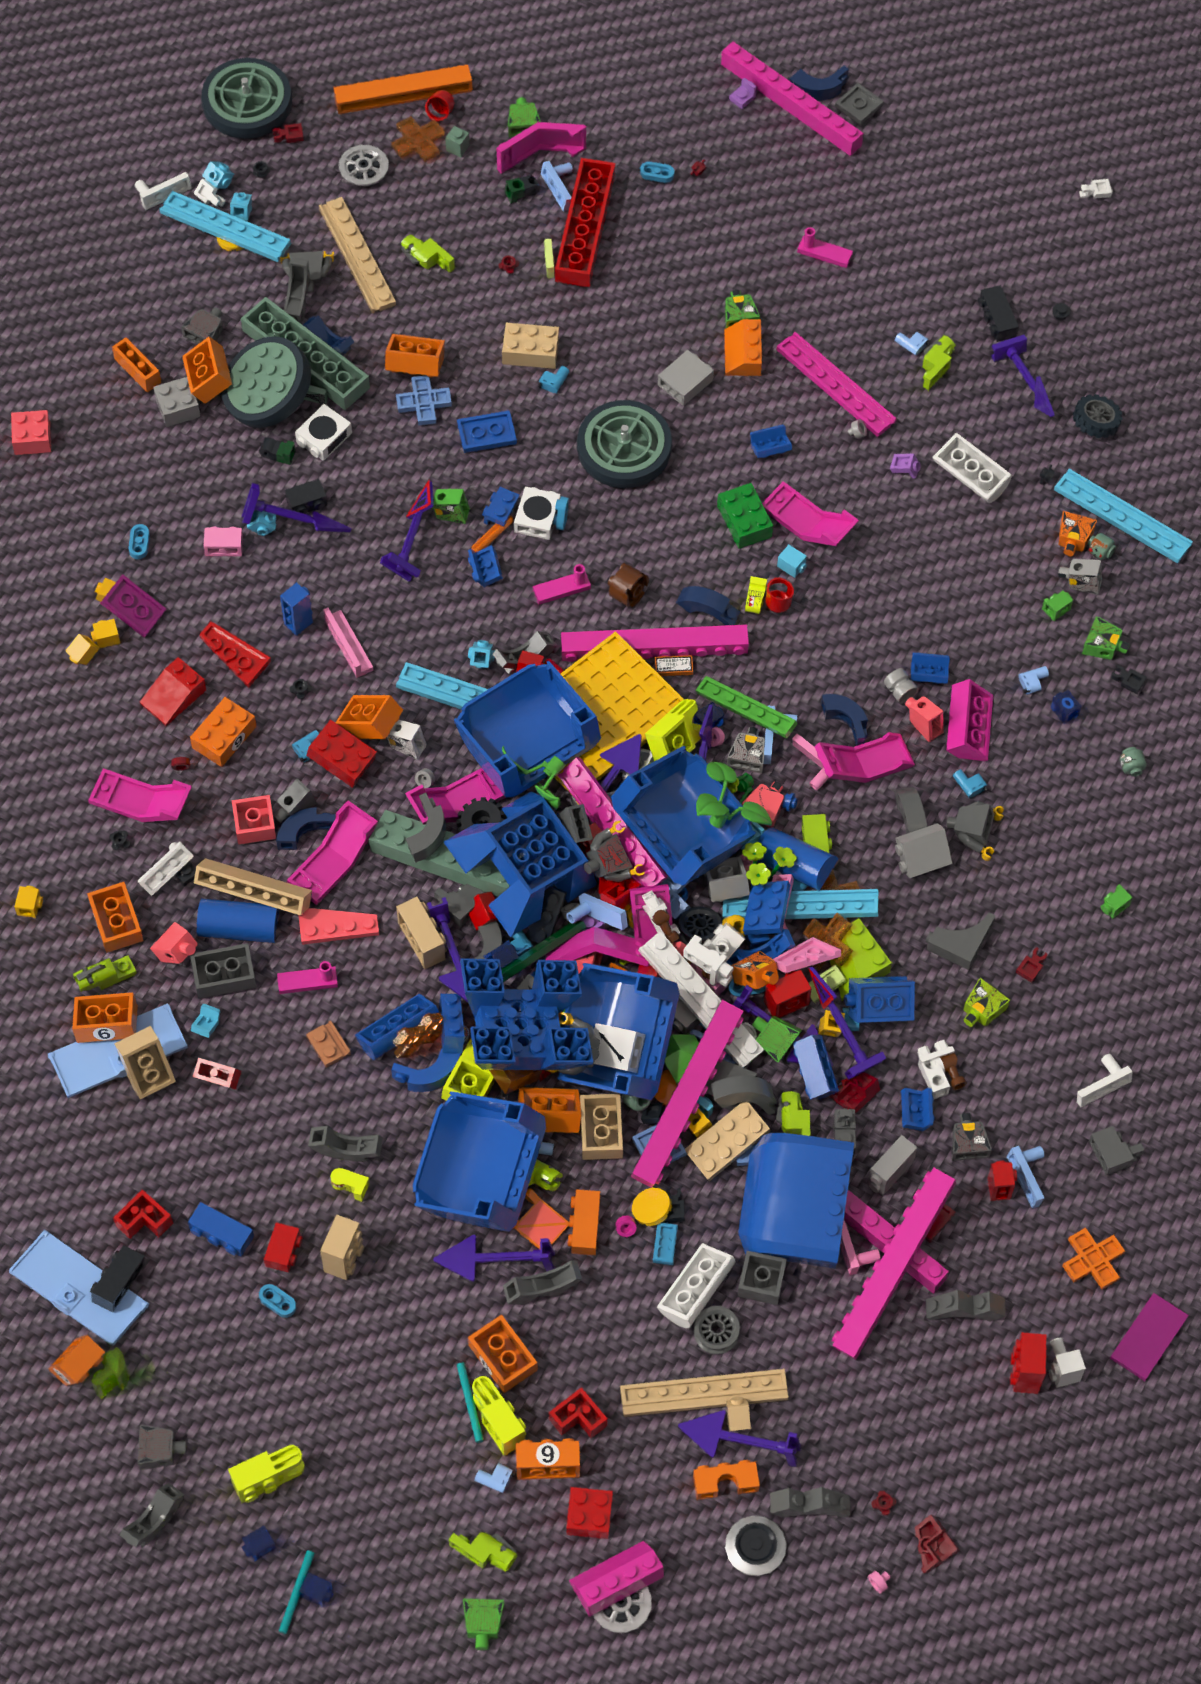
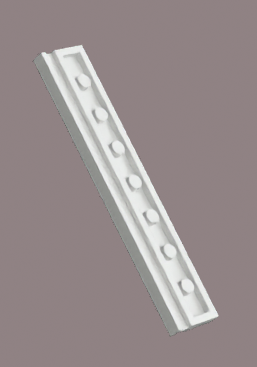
(696, 994)

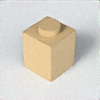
(738, 1414)

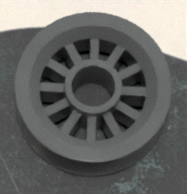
(729, 1342)

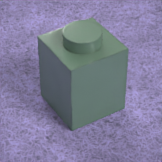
(457, 141)

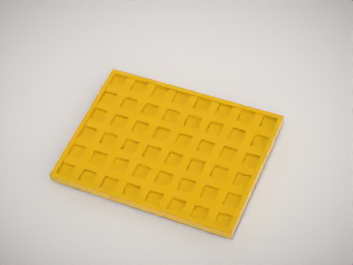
(621, 693)

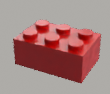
(341, 753)
(1028, 1363)

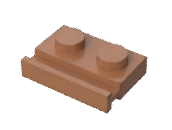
(328, 1044)

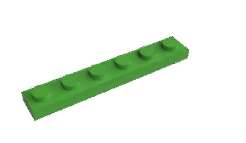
(746, 707)

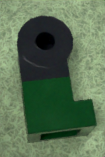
(521, 187)
(278, 450)

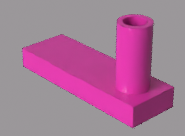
(822, 250)
(563, 586)
(308, 980)

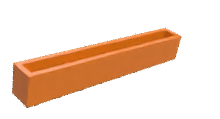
(402, 89)

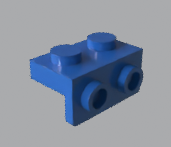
(770, 441)
(501, 506)
(485, 566)
(929, 668)
(917, 1108)

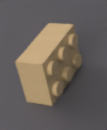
(530, 345)
(421, 932)
(145, 1062)
(601, 1126)
(342, 1247)

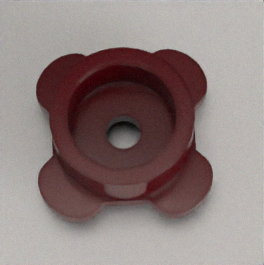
(698, 168)
(508, 264)
(883, 1496)

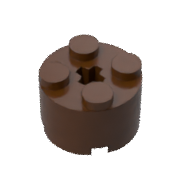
(628, 585)

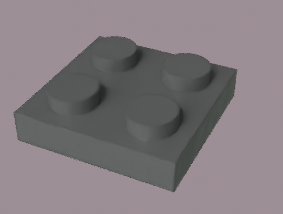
(859, 104)

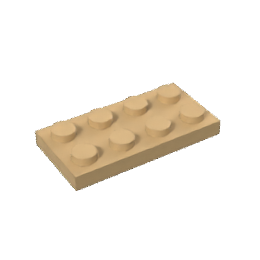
(727, 1140)

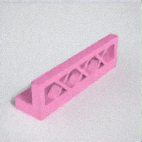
(347, 642)

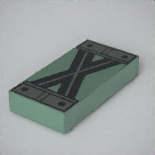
(316, 395)

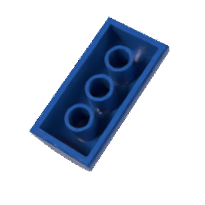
(811, 865)
(237, 920)
(378, 1036)

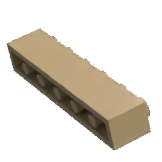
(253, 886)

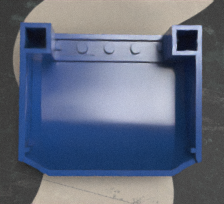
(534, 720)
(662, 813)
(629, 1003)
(479, 1160)
(796, 1198)

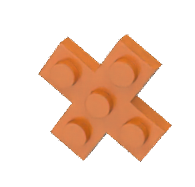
(1093, 1258)

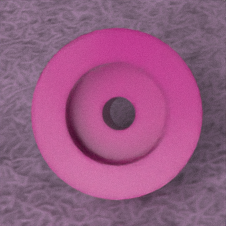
(626, 1226)

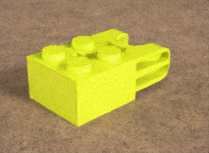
(674, 730)
(470, 1074)
(497, 1415)
(266, 1472)

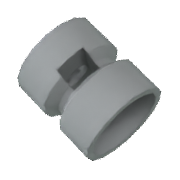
(900, 685)

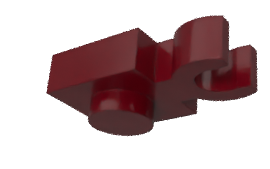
(291, 133)
(1031, 967)

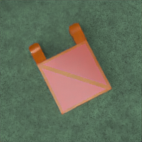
(540, 1221)

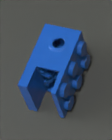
(881, 999)

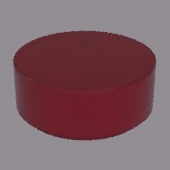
(180, 763)

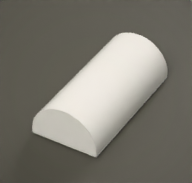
(973, 468)
(695, 1285)

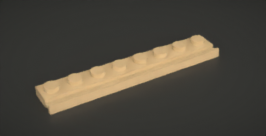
(357, 255)
(703, 1392)

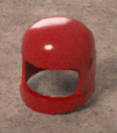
(442, 102)
(778, 600)

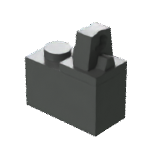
(459, 903)
(844, 1126)
(1111, 1152)

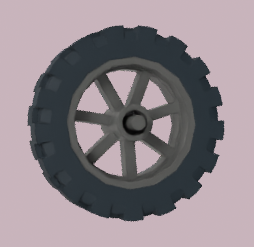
(1092, 413)

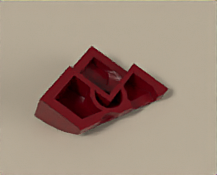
(856, 1091)
(934, 1543)

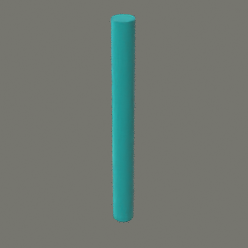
(470, 1402)
(295, 1593)

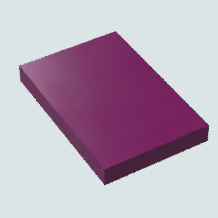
(133, 606)

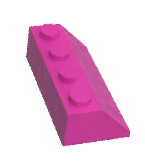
(969, 721)
(617, 1578)

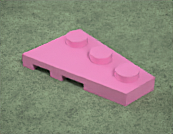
(806, 954)

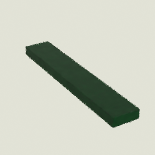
(542, 949)

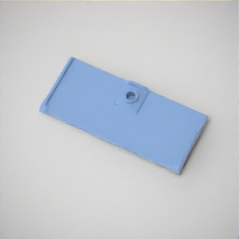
(94, 1063)
(66, 1282)

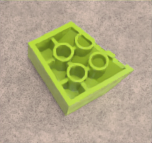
(866, 958)

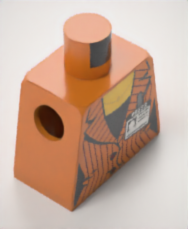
(1075, 532)
(755, 971)

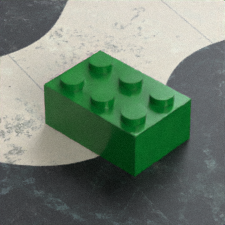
(745, 515)

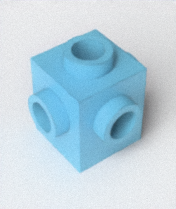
(218, 174)
(262, 523)
(478, 659)

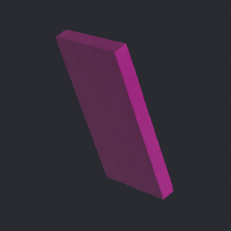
(1149, 1337)

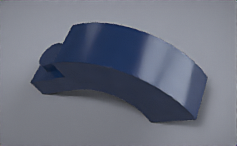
(708, 601)
(847, 710)
(301, 823)

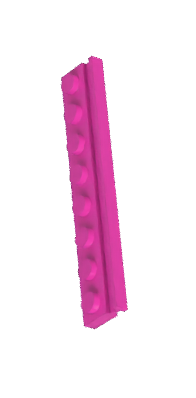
(836, 384)
(600, 810)

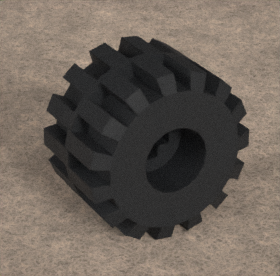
(479, 813)

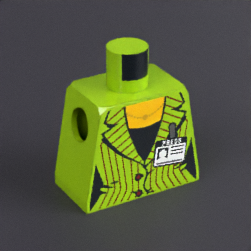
(984, 1004)

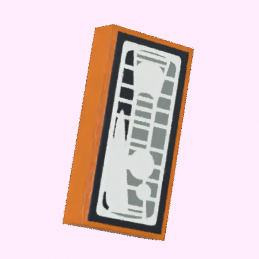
(674, 665)

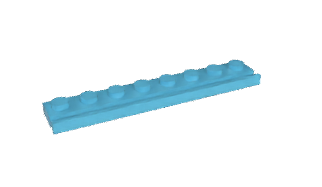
(225, 226)
(1123, 515)
(437, 686)
(818, 904)

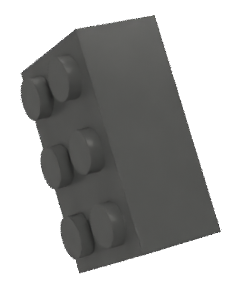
(223, 971)

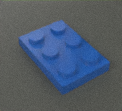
(486, 431)
(766, 908)

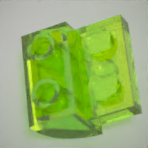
(114, 1373)

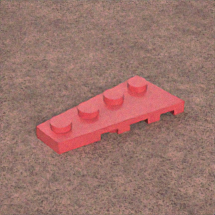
(333, 925)

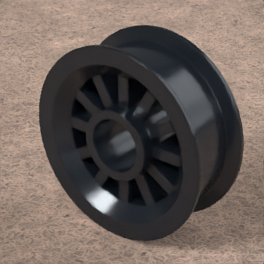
(700, 922)

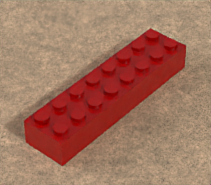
(585, 222)

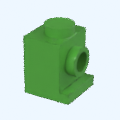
(1057, 605)
(1116, 902)

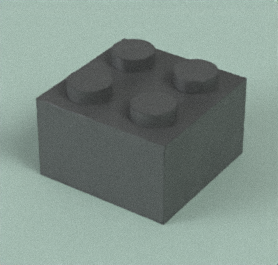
(762, 1277)

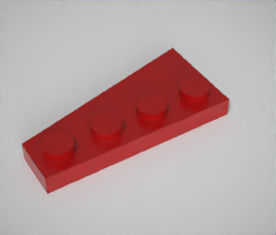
(239, 656)

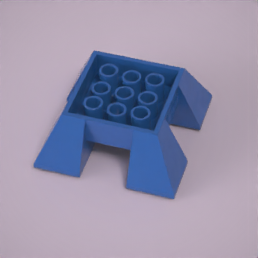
(531, 855)
(522, 1025)

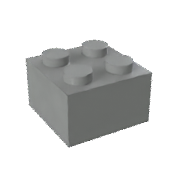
(176, 402)
(727, 880)

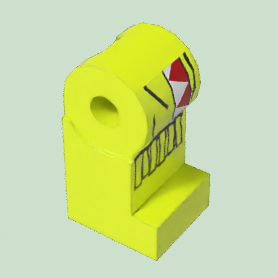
(756, 595)
(350, 1181)

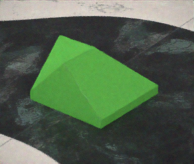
(679, 1054)

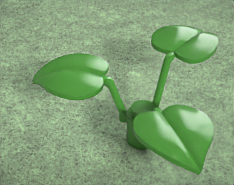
(551, 769)
(709, 805)

